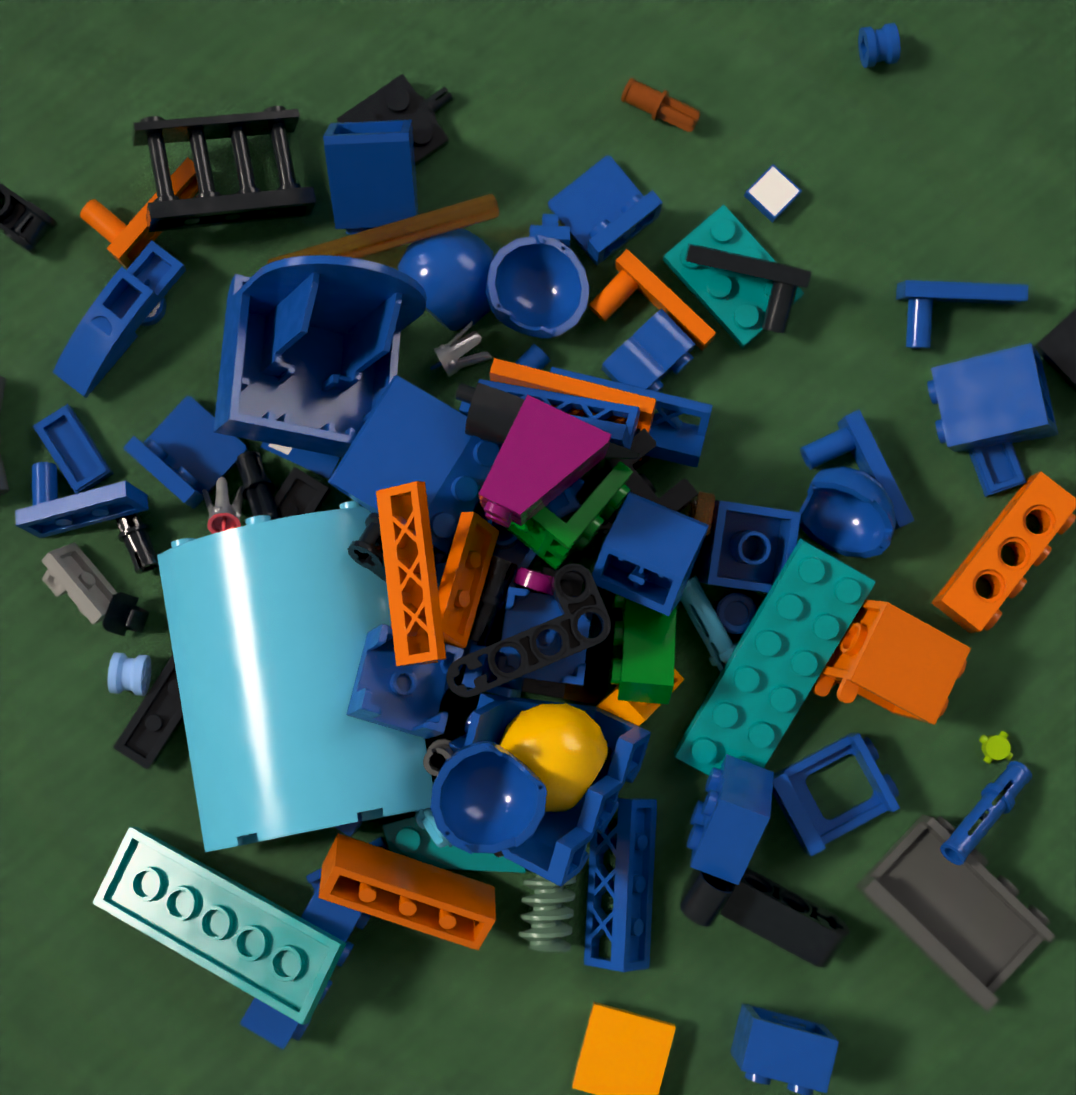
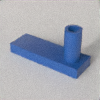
(923, 293)
(856, 437)
(54, 515)

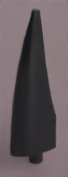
(495, 411)

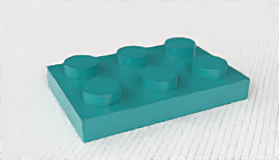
(729, 296)

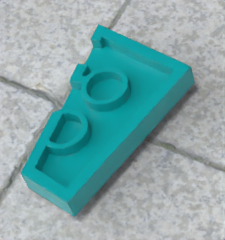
(414, 842)

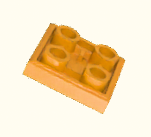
(622, 1053)

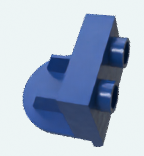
(311, 349)

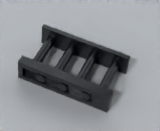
(209, 206)

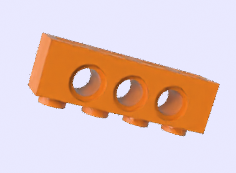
(1055, 513)

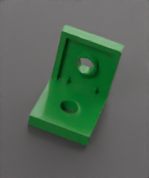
(555, 539)

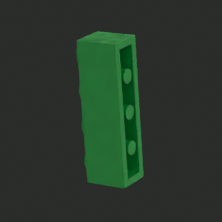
(646, 653)

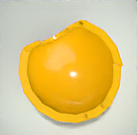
(560, 748)

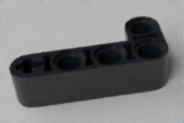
(525, 642)
(766, 911)

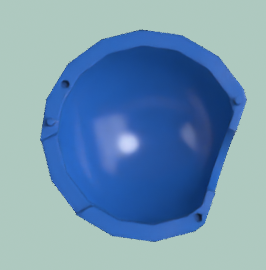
(453, 274)
(537, 287)
(848, 513)
(487, 799)

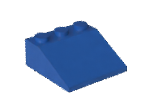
(414, 440)

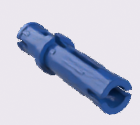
(1012, 782)

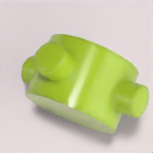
(995, 747)

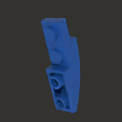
(115, 316)

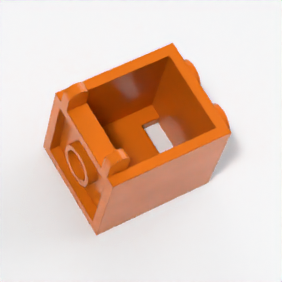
(894, 663)

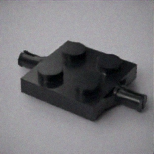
(401, 102)

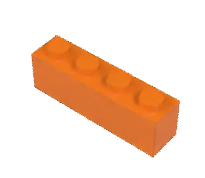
(407, 892)

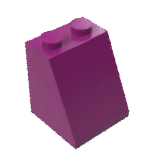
(539, 462)

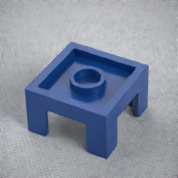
(531, 609)
(399, 695)

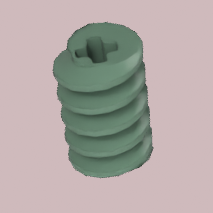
(547, 915)

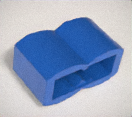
(650, 354)

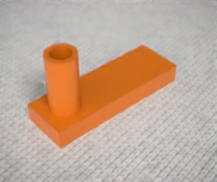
(131, 239)
(636, 276)
(465, 576)

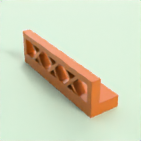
(530, 377)
(410, 574)

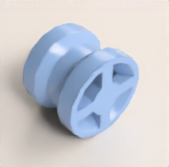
(129, 674)

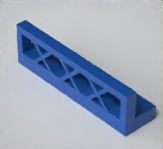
(621, 433)
(674, 439)
(628, 885)

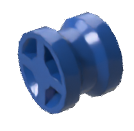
(879, 45)

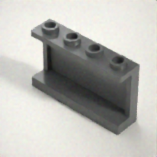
(955, 912)

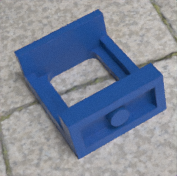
(801, 809)

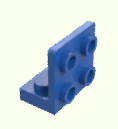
(604, 209)
(187, 452)

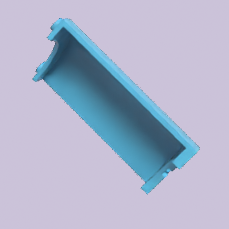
(265, 670)

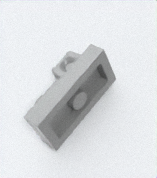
(76, 575)

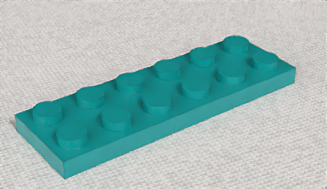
(776, 661)
(220, 924)

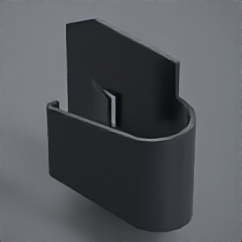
(124, 615)

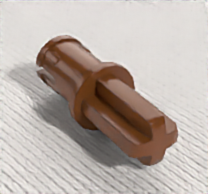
(660, 105)

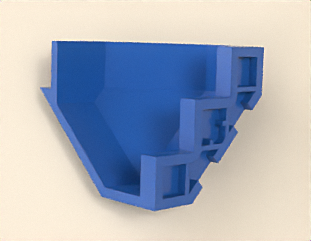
(561, 838)

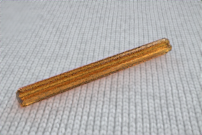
(406, 230)

